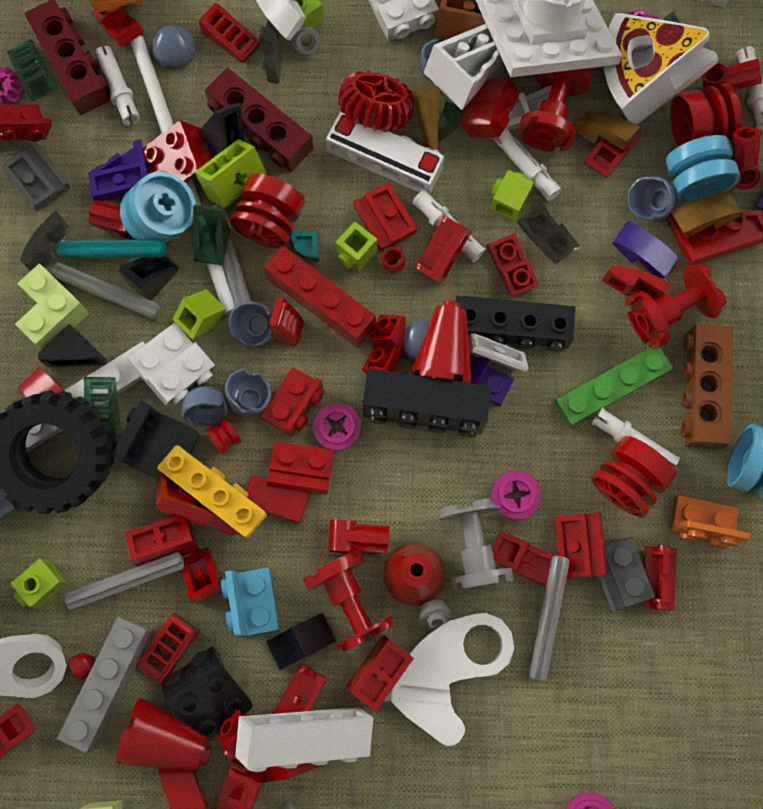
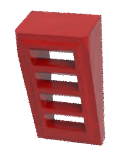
(215, 21)
(286, 323)
(183, 626)

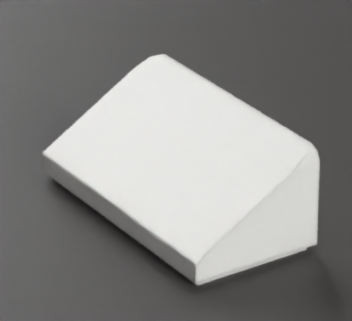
(497, 353)

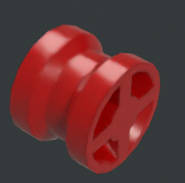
(223, 435)

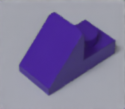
(489, 376)

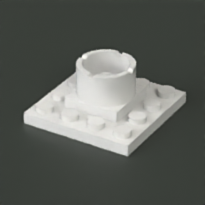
(549, 35)

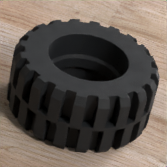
(88, 434)

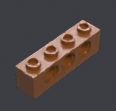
(716, 342)

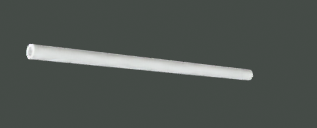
(165, 122)

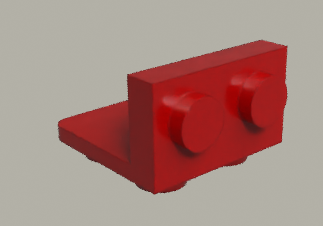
(178, 151)

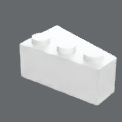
(463, 64)

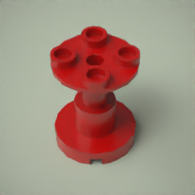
(548, 125)
(652, 317)
(344, 590)

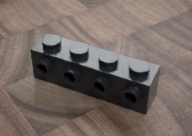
(520, 322)

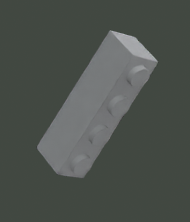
(105, 684)

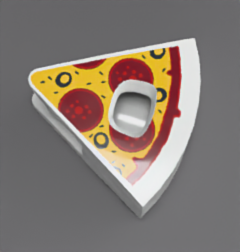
(655, 62)

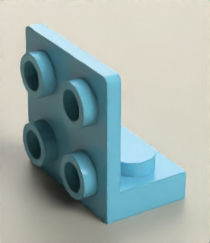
(250, 602)

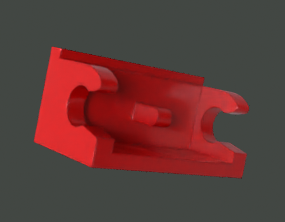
(443, 249)
(161, 539)
(379, 673)
(301, 691)
(240, 788)

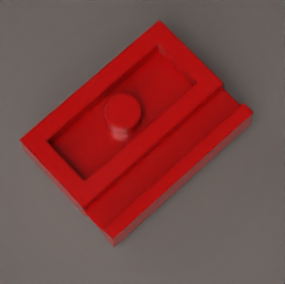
(385, 216)
(300, 467)
(583, 543)

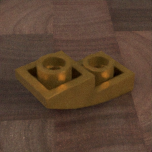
(610, 127)
(707, 211)

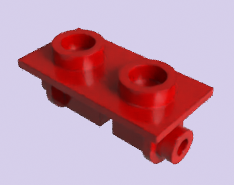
(661, 573)

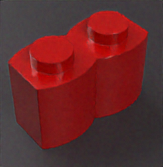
(490, 108)

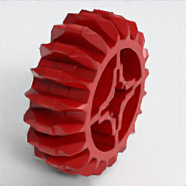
(376, 101)

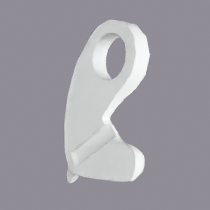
(14, 648)
(441, 660)

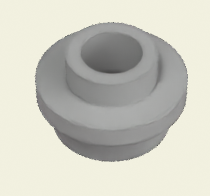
(314, 42)
(434, 613)

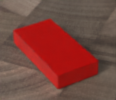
(277, 501)

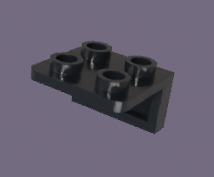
(151, 438)
(204, 693)

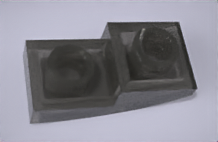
(272, 48)
(48, 233)
(546, 234)

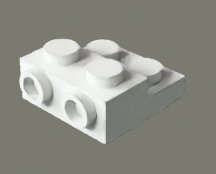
(404, 16)
(171, 364)

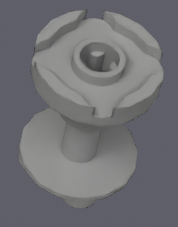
(476, 558)

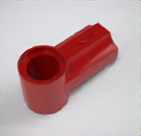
(737, 75)
(746, 155)
(107, 217)
(348, 536)

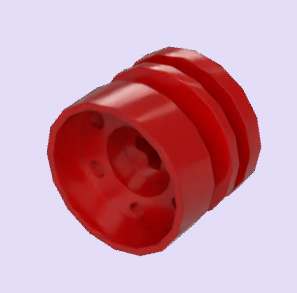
(705, 113)
(267, 211)
(634, 476)

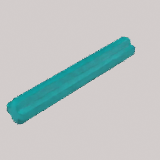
(111, 248)

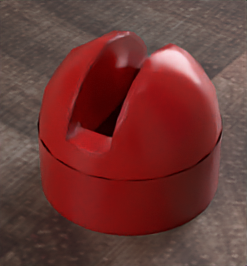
(390, 257)
(81, 665)

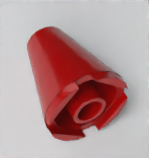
(445, 345)
(405, 586)
(161, 740)

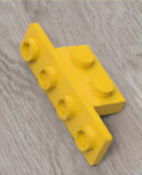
(212, 491)

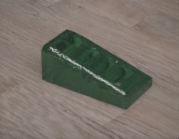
(31, 70)
(111, 397)

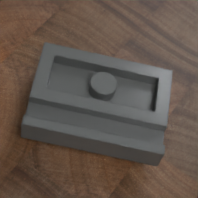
(35, 176)
(626, 576)

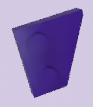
(118, 174)

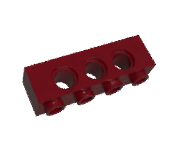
(47, 22)
(297, 142)

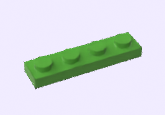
(613, 385)

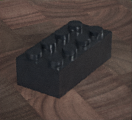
(426, 402)

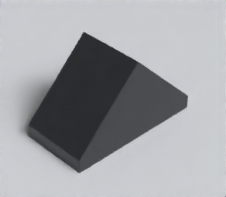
(223, 128)
(148, 275)
(70, 349)
(301, 641)

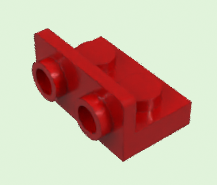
(23, 123)
(292, 402)

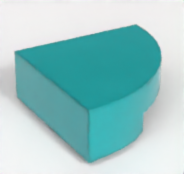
(305, 244)

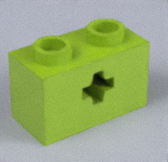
(228, 172)

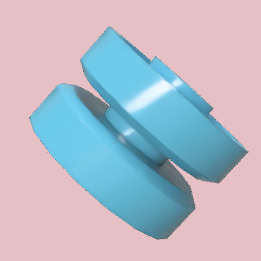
(702, 168)
(157, 207)
(746, 462)

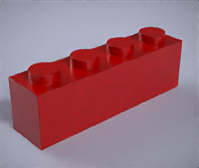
(320, 296)

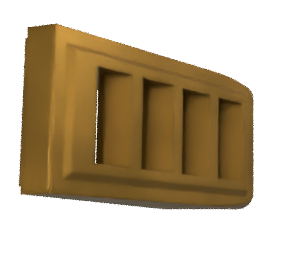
(427, 110)

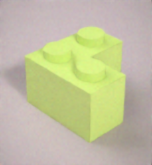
(53, 310)

